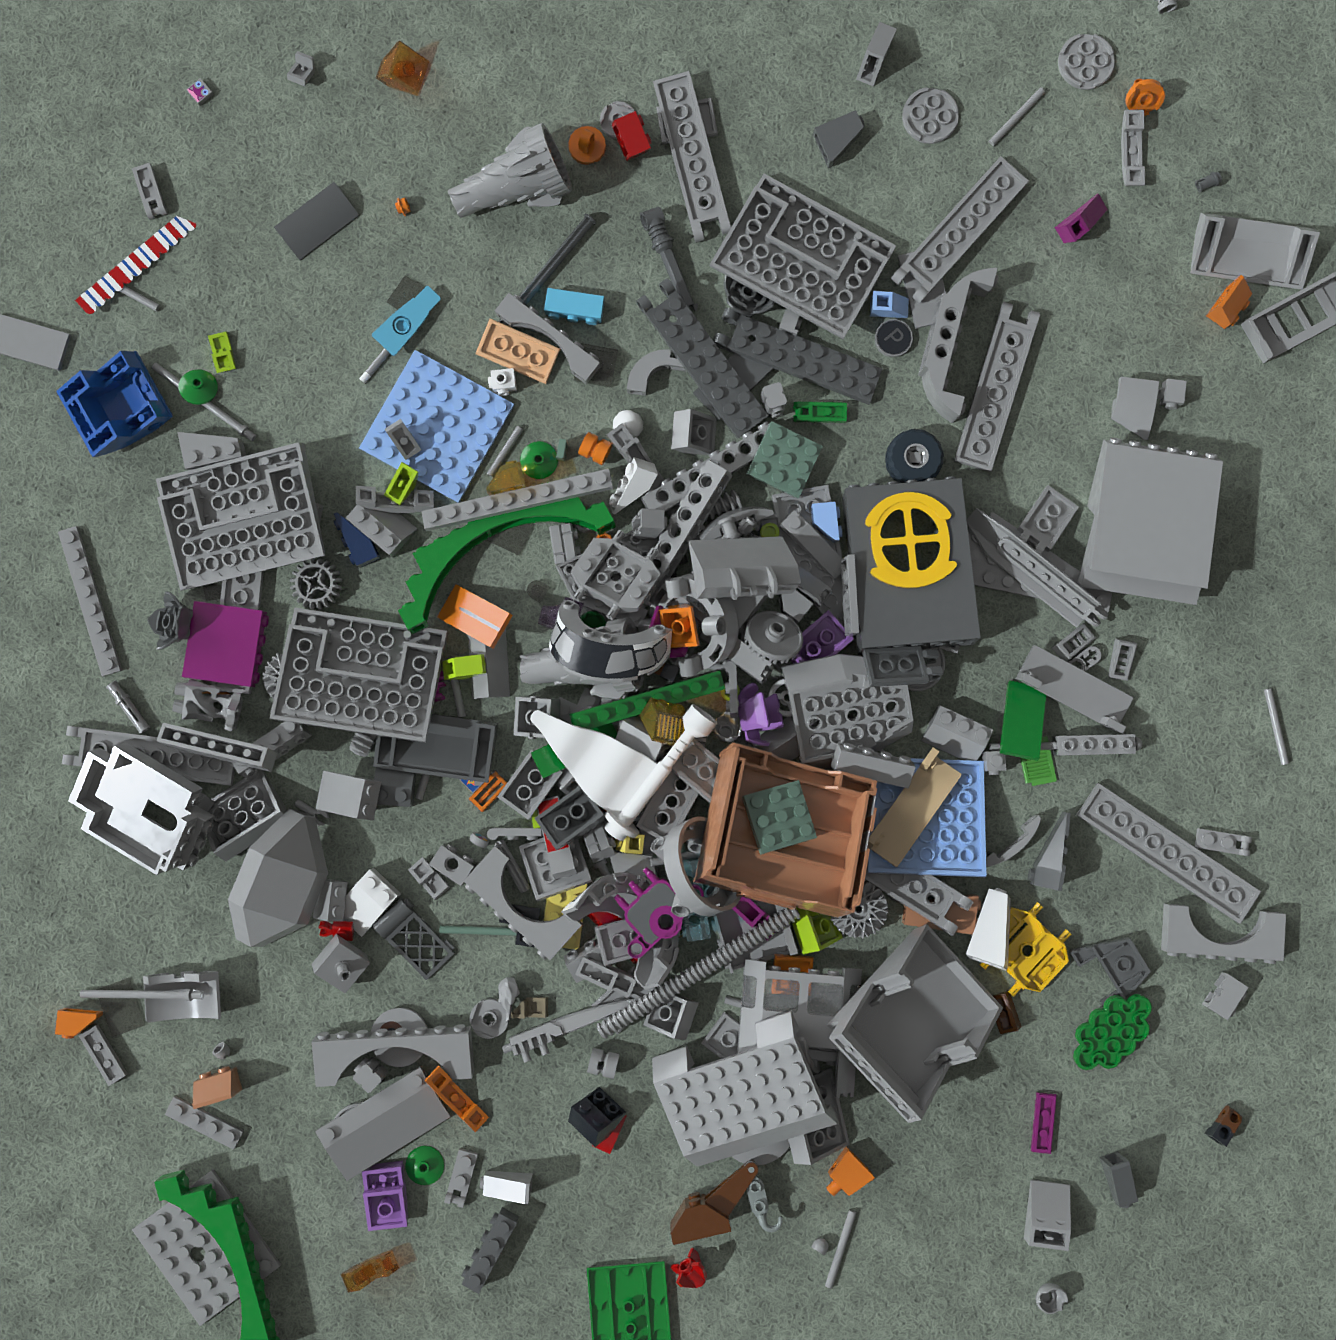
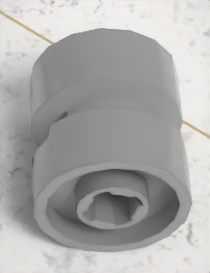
(610, 1063)

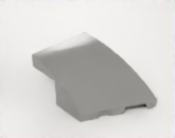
(1135, 405)
(632, 863)

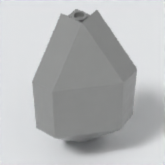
(278, 881)

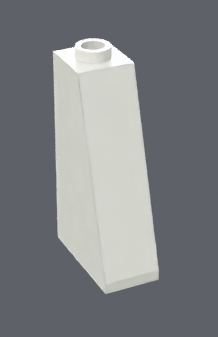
(991, 934)

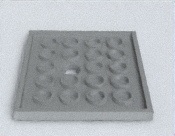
(204, 1284)

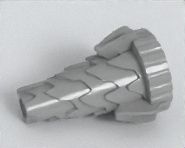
(527, 171)
(541, 668)

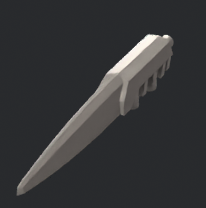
(544, 1034)

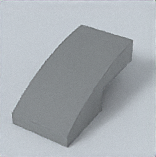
(429, 878)

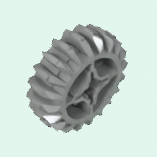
(301, 576)

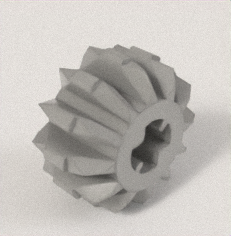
(362, 743)

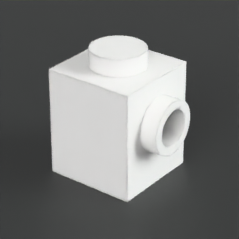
(503, 381)

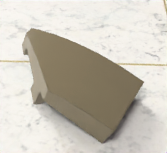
(532, 1007)

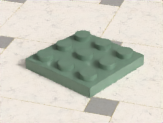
(784, 460)
(779, 817)

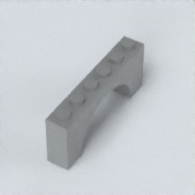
(488, 884)
(1262, 942)

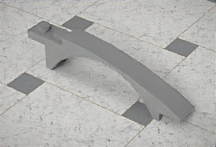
(630, 448)

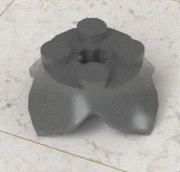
(743, 304)
(171, 622)

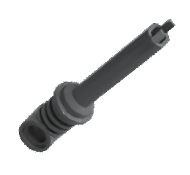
(653, 222)

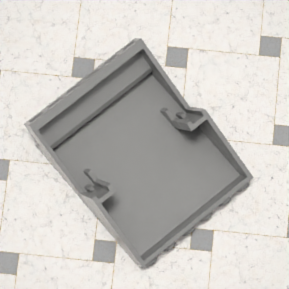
(1152, 521)
(915, 1022)

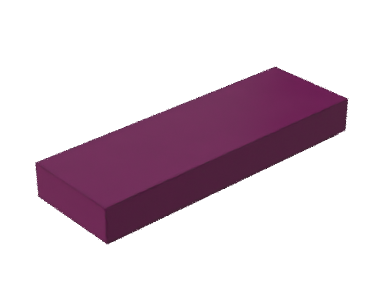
(1043, 1122)

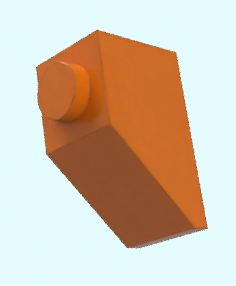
(74, 1021)

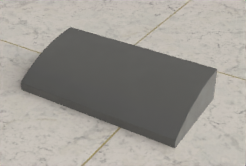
(316, 221)

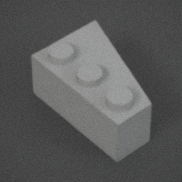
(205, 450)

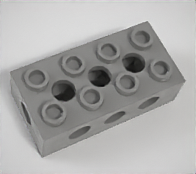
(657, 804)

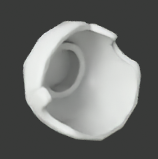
(630, 420)

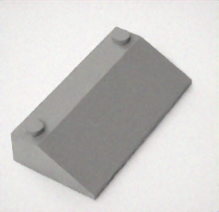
(1253, 249)
(382, 1124)

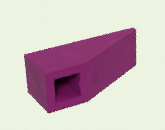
(1081, 220)

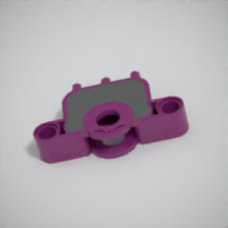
(646, 909)

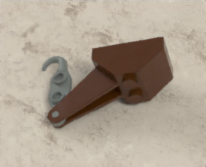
(709, 1214)

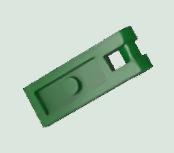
(820, 412)

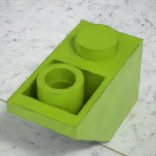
(464, 667)

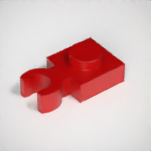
(342, 928)

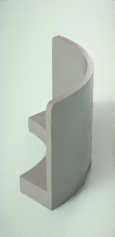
(180, 1008)

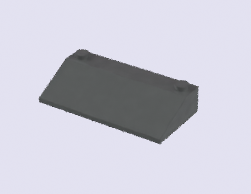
(452, 749)

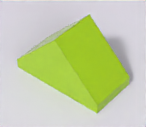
(402, 483)

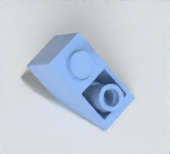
(888, 305)
(825, 520)

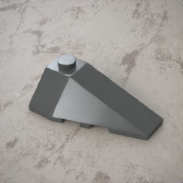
(1048, 866)

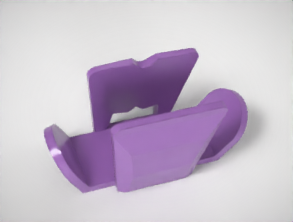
(758, 713)

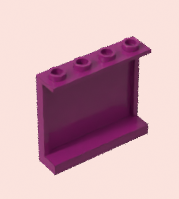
(225, 644)

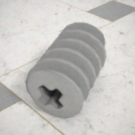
(725, 505)

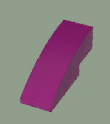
(751, 912)

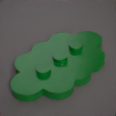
(1112, 1031)

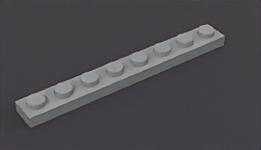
(90, 601)

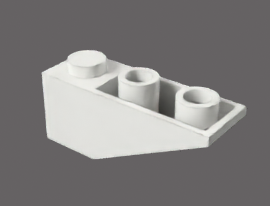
(636, 481)

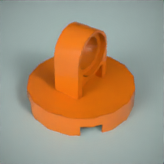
(1145, 95)
(587, 145)

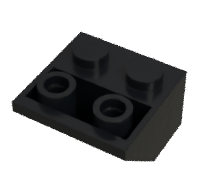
(596, 1116)

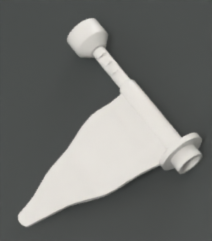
(613, 772)

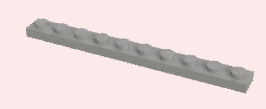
(517, 500)

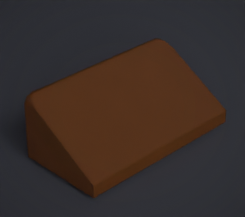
(1008, 1019)

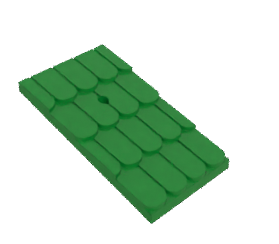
(629, 1302)

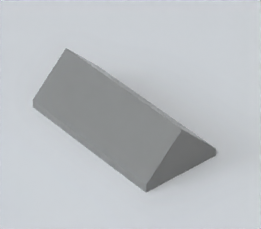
(496, 679)

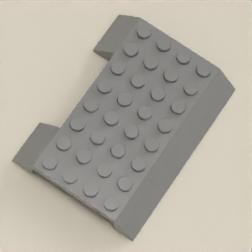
(742, 1097)

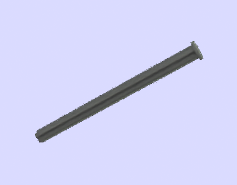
(556, 260)

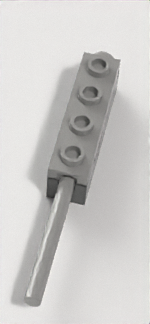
(1089, 744)

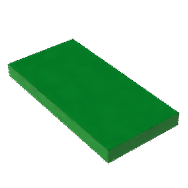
(1022, 721)

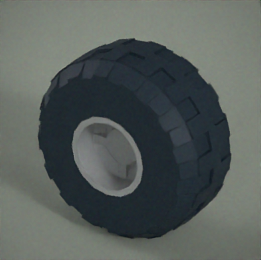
(914, 456)

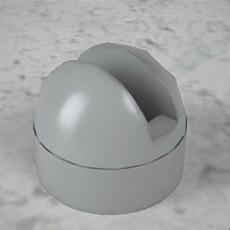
(221, 1051)
(820, 1245)

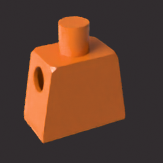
(848, 1174)

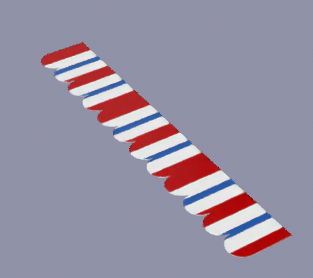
(132, 264)

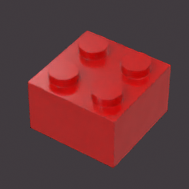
(631, 135)

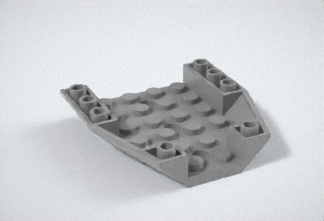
(828, 691)

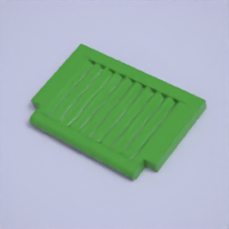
(1039, 771)

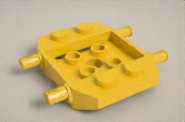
(1047, 953)

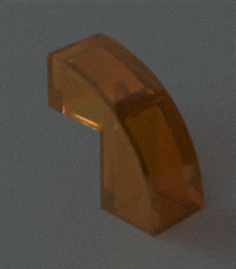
(369, 1270)

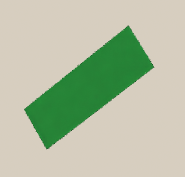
(549, 763)

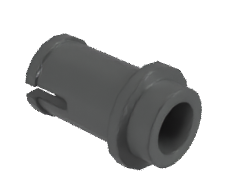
(1208, 181)

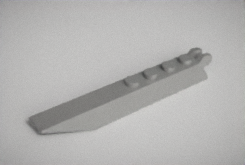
(1034, 571)

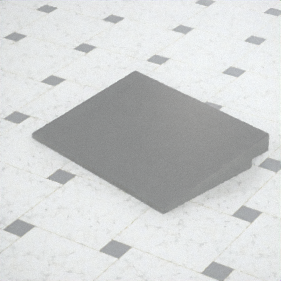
(803, 256)
(240, 516)
(359, 675)

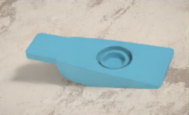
(406, 321)

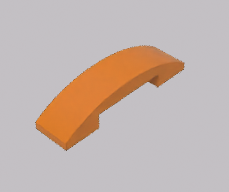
(456, 1099)

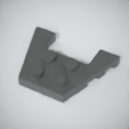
(1120, 962)

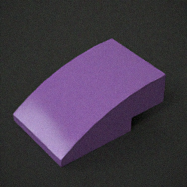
(385, 1196)

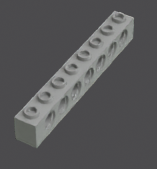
(740, 460)
(689, 528)

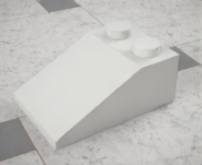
(369, 901)

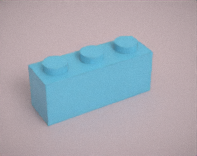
(574, 306)

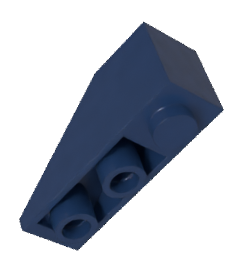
(361, 547)

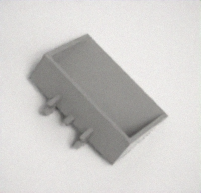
(743, 567)

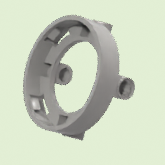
(720, 624)
(686, 898)

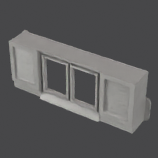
(1268, 335)

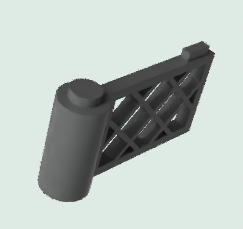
(397, 918)

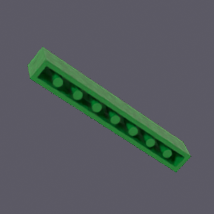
(634, 704)

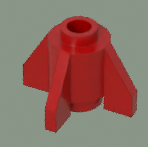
(690, 1271)

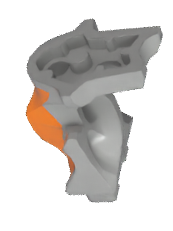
(197, 699)

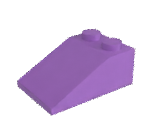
(822, 639)

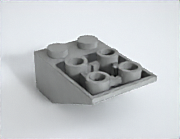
(1048, 1215)

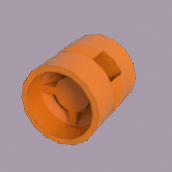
(594, 448)

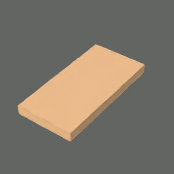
(517, 351)

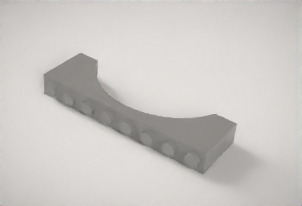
(448, 1046)

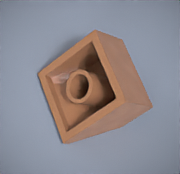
(216, 1087)

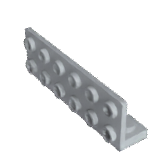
(1075, 688)

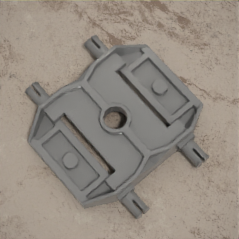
(636, 573)

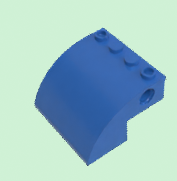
(114, 404)

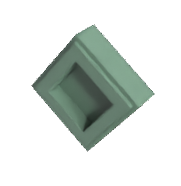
(562, 450)

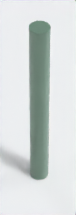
(476, 930)

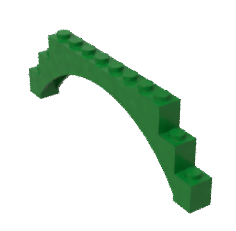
(445, 552)
(228, 1227)

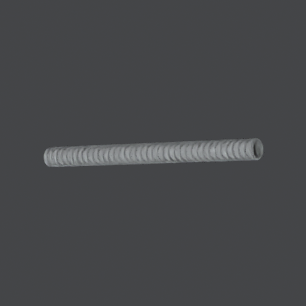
(696, 972)

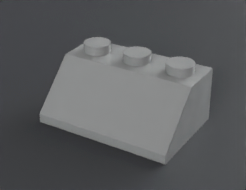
(385, 529)
(956, 734)
(527, 787)

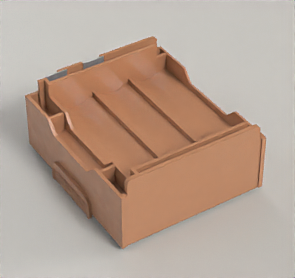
(813, 875)

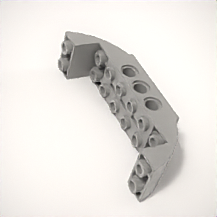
(942, 343)

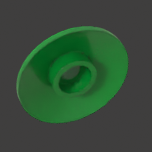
(198, 394)
(545, 467)
(431, 1158)

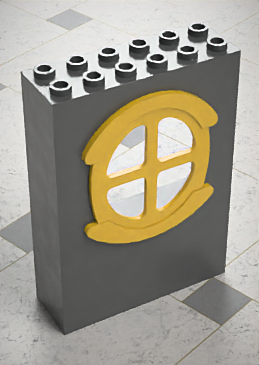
(916, 605)

